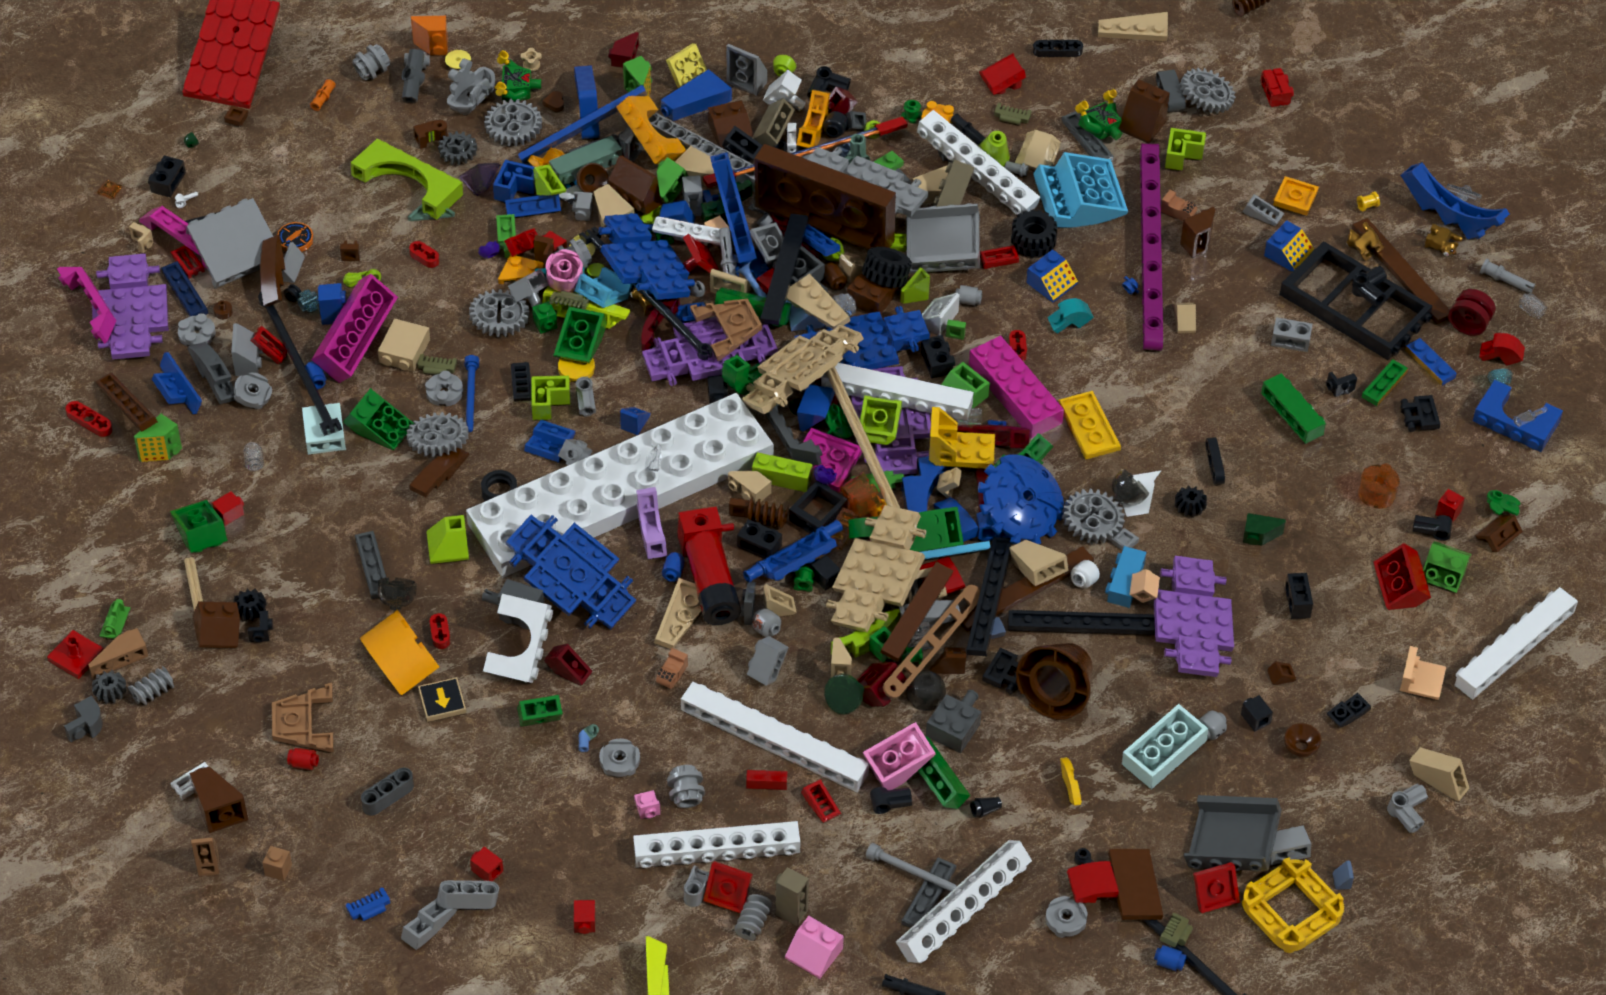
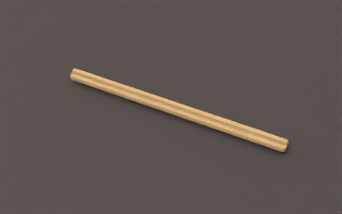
(862, 438)

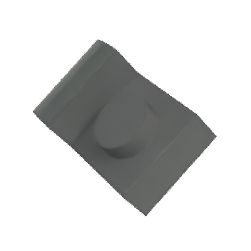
(88, 720)

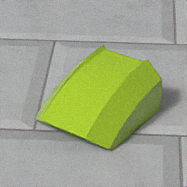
(880, 419)

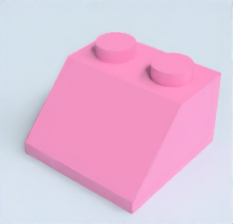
(814, 947)

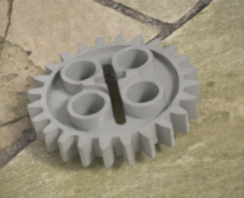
(1207, 90)
(513, 122)
(485, 308)
(437, 434)
(1093, 516)

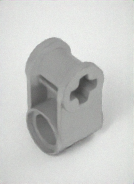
(695, 884)

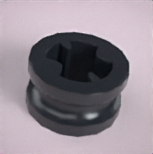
(292, 292)

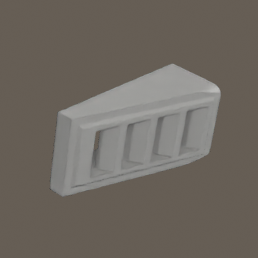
(1257, 204)

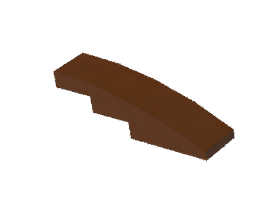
(271, 270)
(437, 471)

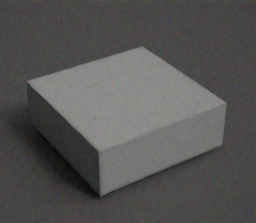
(1125, 538)

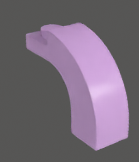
(650, 523)

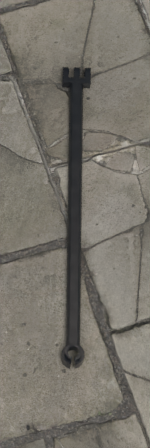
(593, 236)
(328, 422)
(1156, 926)

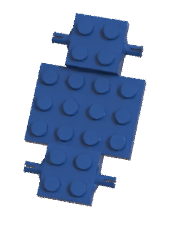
(644, 261)
(882, 337)
(571, 570)

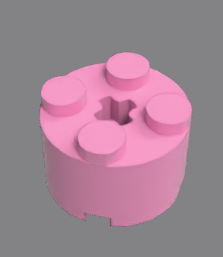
(563, 270)

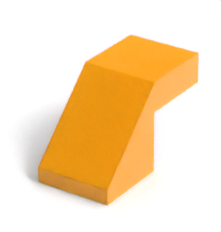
(551, 154)

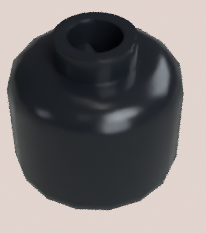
(835, 124)

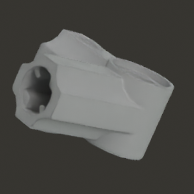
(1404, 811)

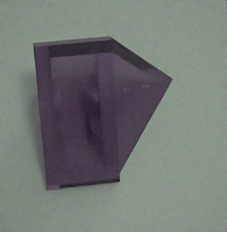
(480, 177)

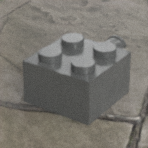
(807, 265)
(517, 590)
(954, 721)

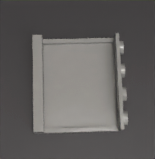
(944, 238)
(231, 241)

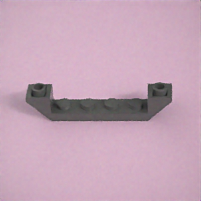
(803, 452)

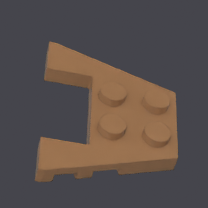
(736, 320)
(294, 720)

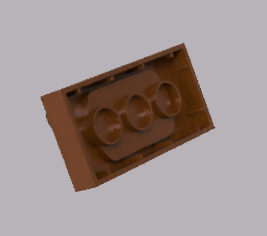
(831, 199)

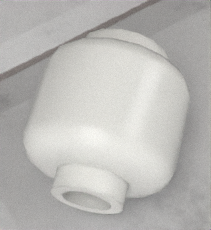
(1085, 574)

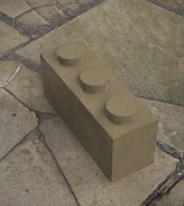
(773, 123)
(954, 185)
(791, 896)

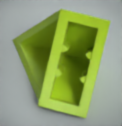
(547, 181)
(916, 288)

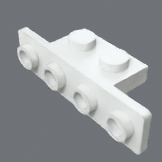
(679, 229)

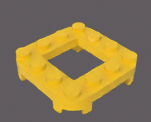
(1290, 937)

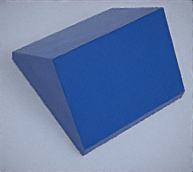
(814, 406)

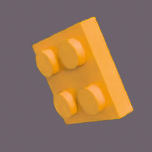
(1295, 196)

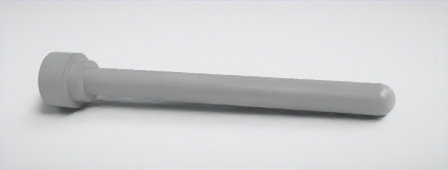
(875, 852)

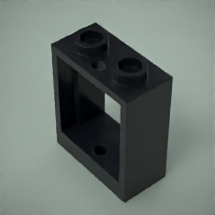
(808, 522)

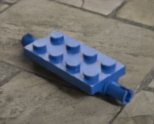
(796, 554)

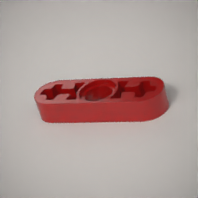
(84, 412)

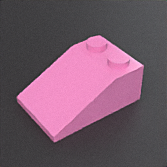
(899, 756)

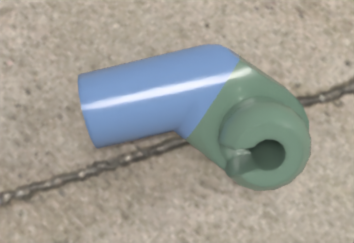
(587, 735)

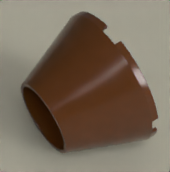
(1047, 688)

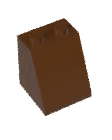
(1144, 111)
(217, 800)

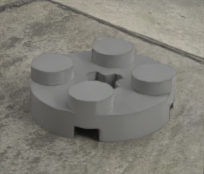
(198, 322)
(444, 380)
(248, 398)
(619, 767)
(1061, 926)

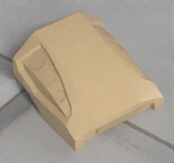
(1038, 149)

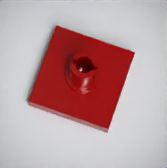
(700, 255)
(74, 654)
(727, 887)
(1216, 887)

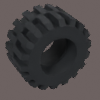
(1038, 223)
(886, 267)

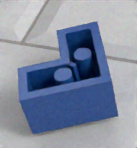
(513, 178)
(330, 301)

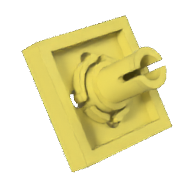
(683, 63)

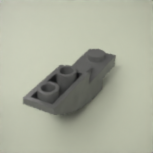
(213, 370)

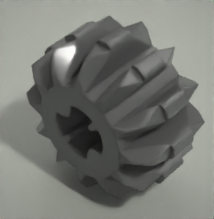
(109, 686)

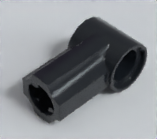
(1438, 527)
(885, 799)

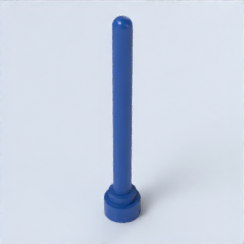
(471, 364)

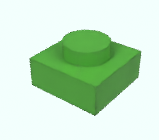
(955, 329)

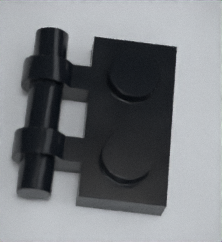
(1426, 413)
(999, 670)

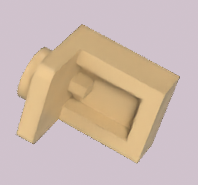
(142, 236)
(948, 481)

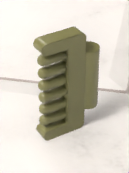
(1010, 116)
(569, 298)
(434, 367)
(1176, 931)

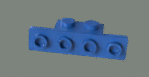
(175, 385)

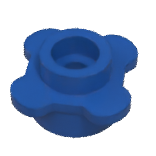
(1130, 285)

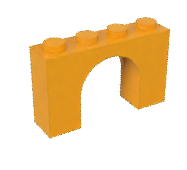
(636, 112)

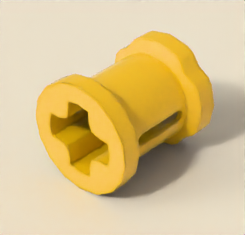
(1368, 201)

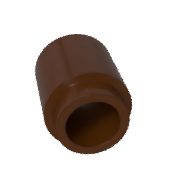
(835, 276)

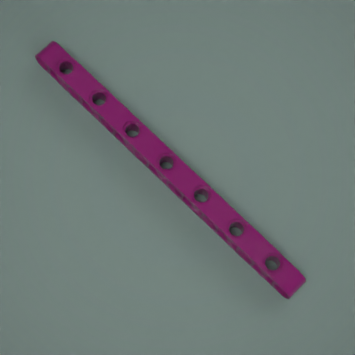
(1151, 247)

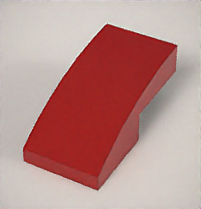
(521, 243)

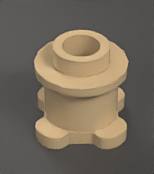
(531, 59)

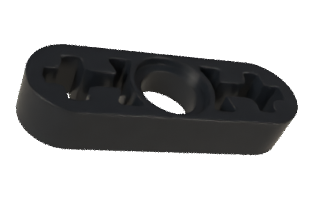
(1045, 44)
(1215, 460)

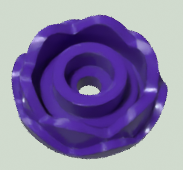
(490, 250)
(824, 475)

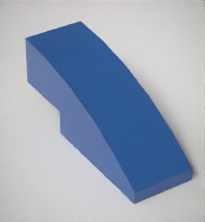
(968, 525)

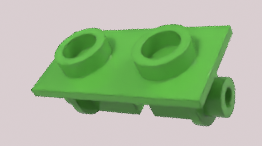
(115, 620)

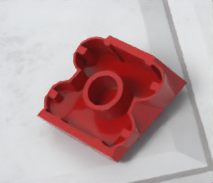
(1003, 75)

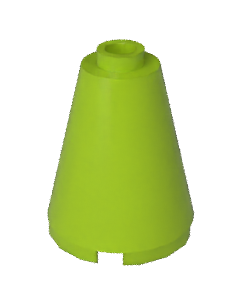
(996, 146)

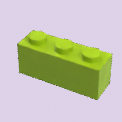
(784, 471)

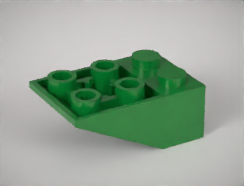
(378, 421)
(941, 528)

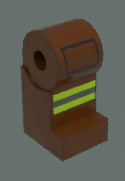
(430, 132)

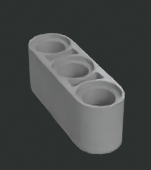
(467, 894)

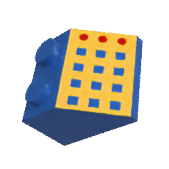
(1288, 246)
(1051, 276)

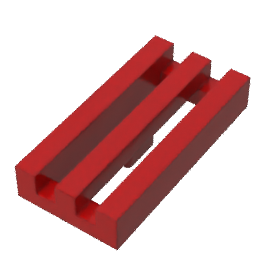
(998, 258)
(193, 270)
(268, 347)

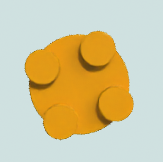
(945, 111)

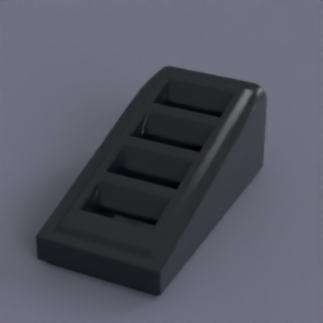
(518, 371)

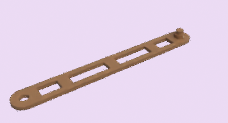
(971, 596)

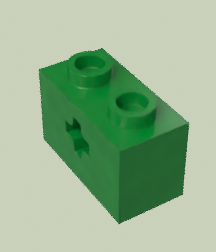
(539, 710)

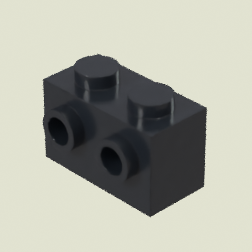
(741, 145)

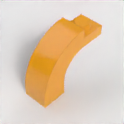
(812, 130)

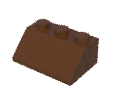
(635, 185)

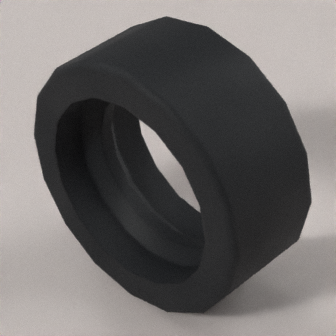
(493, 477)

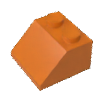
(430, 34)

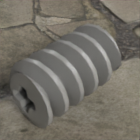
(150, 686)
(753, 916)

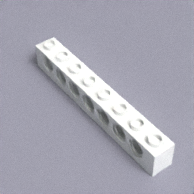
(986, 169)
(724, 837)
(954, 902)

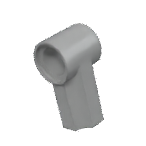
(585, 396)

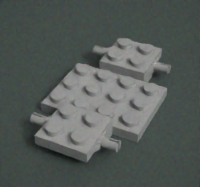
(908, 196)

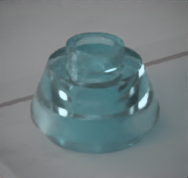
(1501, 375)

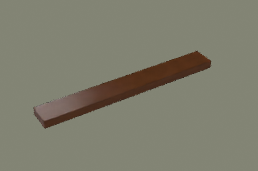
(1405, 273)
(1025, 589)

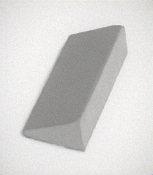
(293, 261)

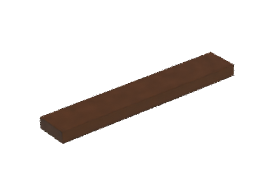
(126, 402)
(916, 611)

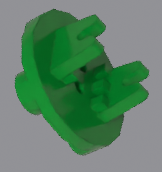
(838, 423)

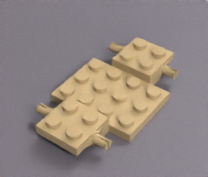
(798, 366)
(878, 570)

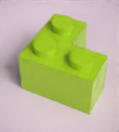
(1184, 145)
(548, 392)

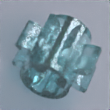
(308, 300)

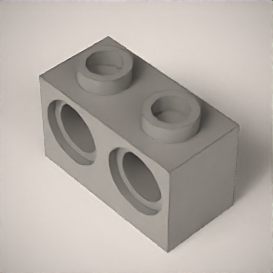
(692, 193)
(1291, 334)

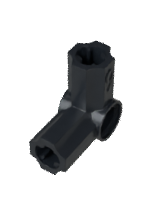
(826, 79)
(1365, 285)

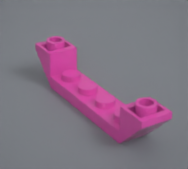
(171, 224)
(103, 323)

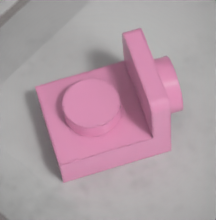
(647, 804)

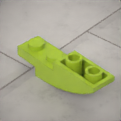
(859, 641)

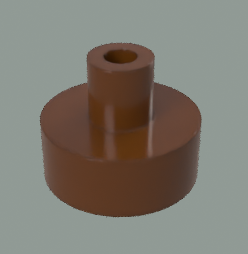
(223, 310)

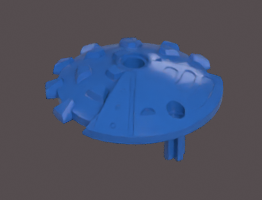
(1021, 499)

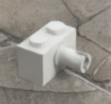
(786, 88)

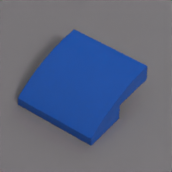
(548, 440)

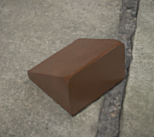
(1281, 673)

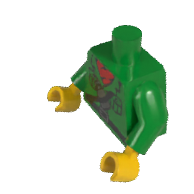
(515, 80)
(1101, 119)

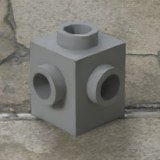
(574, 451)

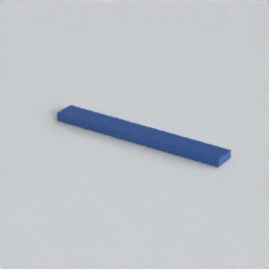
(578, 126)

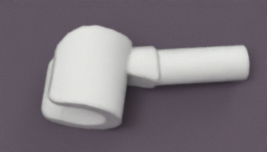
(181, 200)

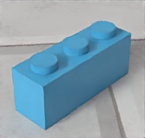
(1128, 562)

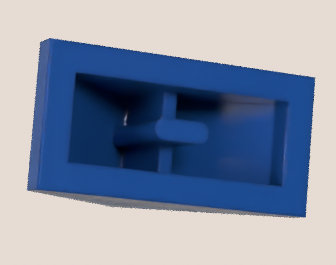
(677, 211)
(633, 419)

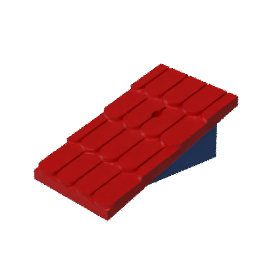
(231, 51)

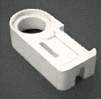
(791, 137)

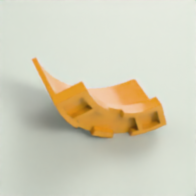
(398, 654)

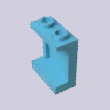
(603, 290)

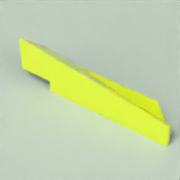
(612, 313)
(656, 969)

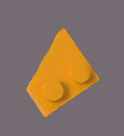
(517, 268)

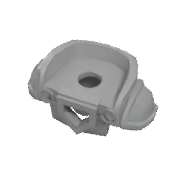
(476, 83)

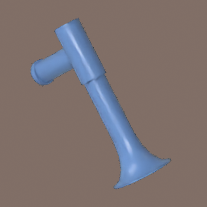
(745, 271)

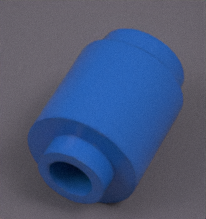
(316, 374)
(673, 567)
(1170, 958)

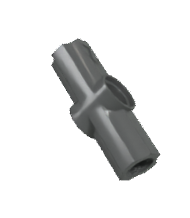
(413, 75)

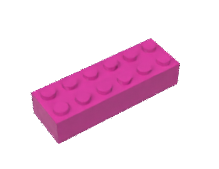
(354, 328)
(1016, 386)

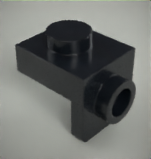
(1341, 385)
(261, 633)

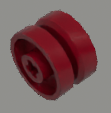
(1472, 312)

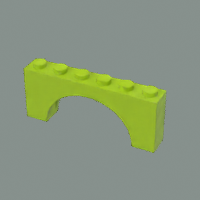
(384, 159)

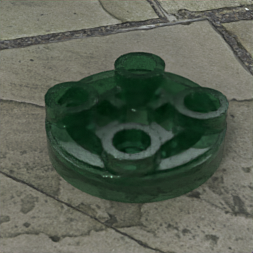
(843, 693)

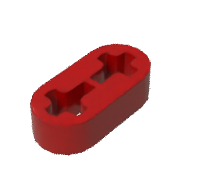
(423, 255)
(1022, 346)
(443, 630)

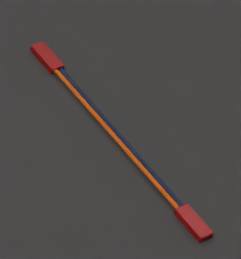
(881, 129)

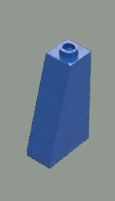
(696, 96)

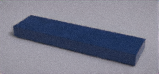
(184, 289)

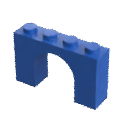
(1533, 434)

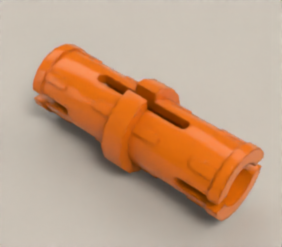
(322, 95)

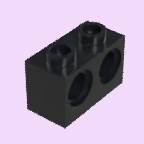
(167, 176)
(937, 356)
(759, 539)
(1299, 595)

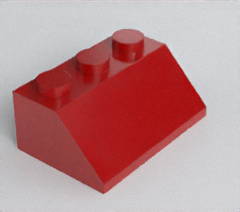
(1402, 578)

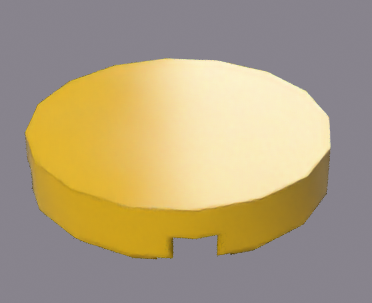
(575, 369)

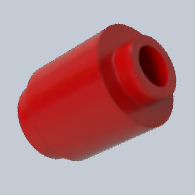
(302, 758)

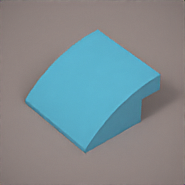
(1080, 190)

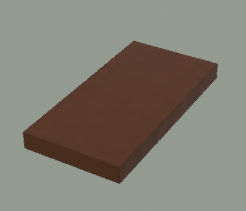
(1136, 884)

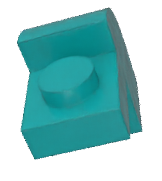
(1070, 311)

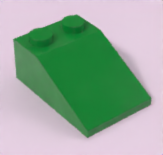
(580, 335)
(199, 526)

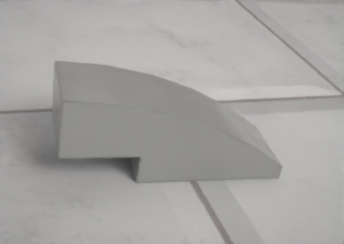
(426, 925)

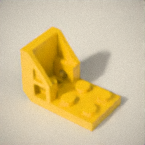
(955, 447)

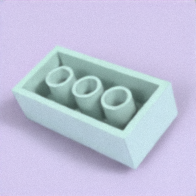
(1164, 746)

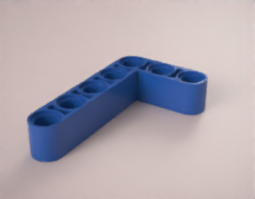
(587, 98)

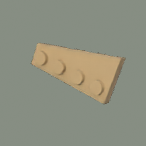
(1136, 27)
(817, 302)
(680, 614)

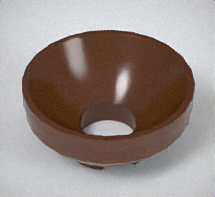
(599, 175)
(1302, 733)

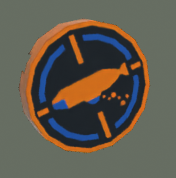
(297, 233)

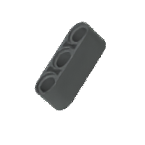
(1168, 81)
(383, 799)

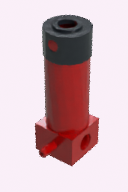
(700, 540)

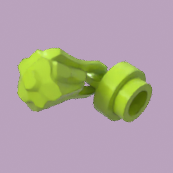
(352, 279)

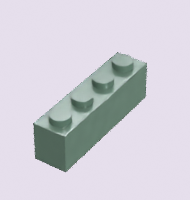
(601, 152)

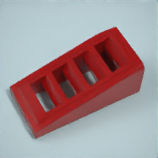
(819, 786)

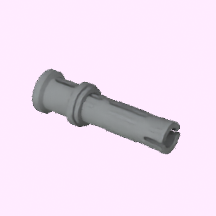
(727, 263)
(1500, 273)

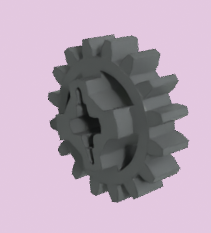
(457, 148)

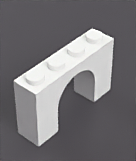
(525, 665)

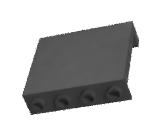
(1235, 832)

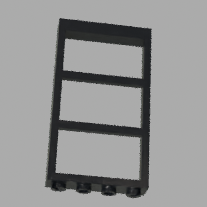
(1340, 322)

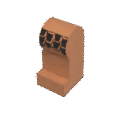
(1177, 207)
(672, 668)

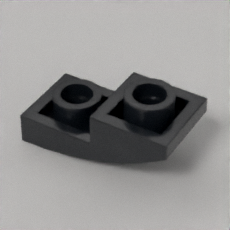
(1349, 711)

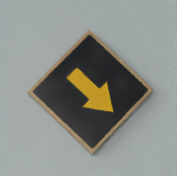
(442, 699)

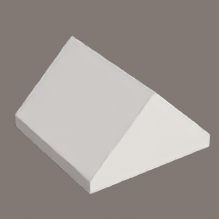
(940, 311)

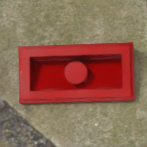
(766, 779)

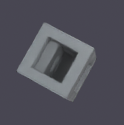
(582, 205)

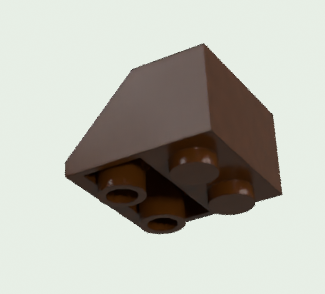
(1197, 232)

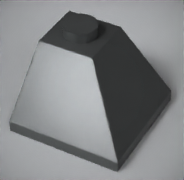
(630, 144)

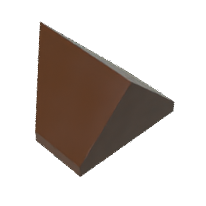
(951, 661)

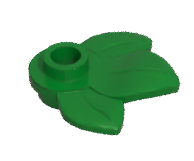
(1503, 502)

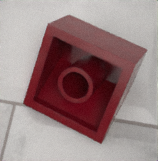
(873, 681)

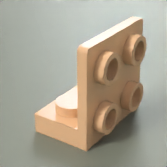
(1422, 677)

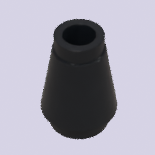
(983, 806)

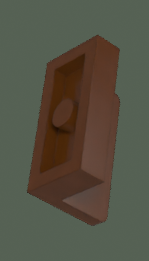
(543, 248)
(1500, 532)

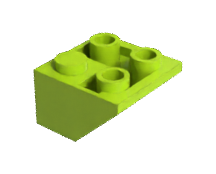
(448, 540)

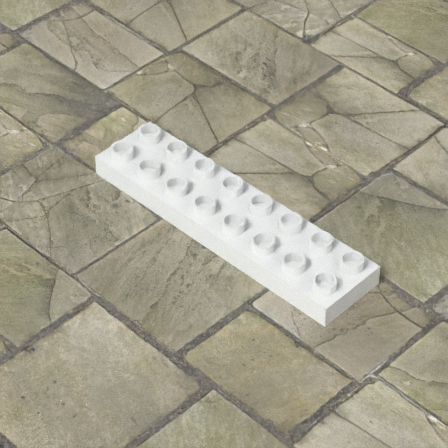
(602, 488)

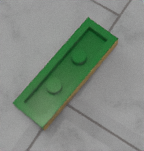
(1384, 382)

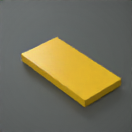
(1089, 425)

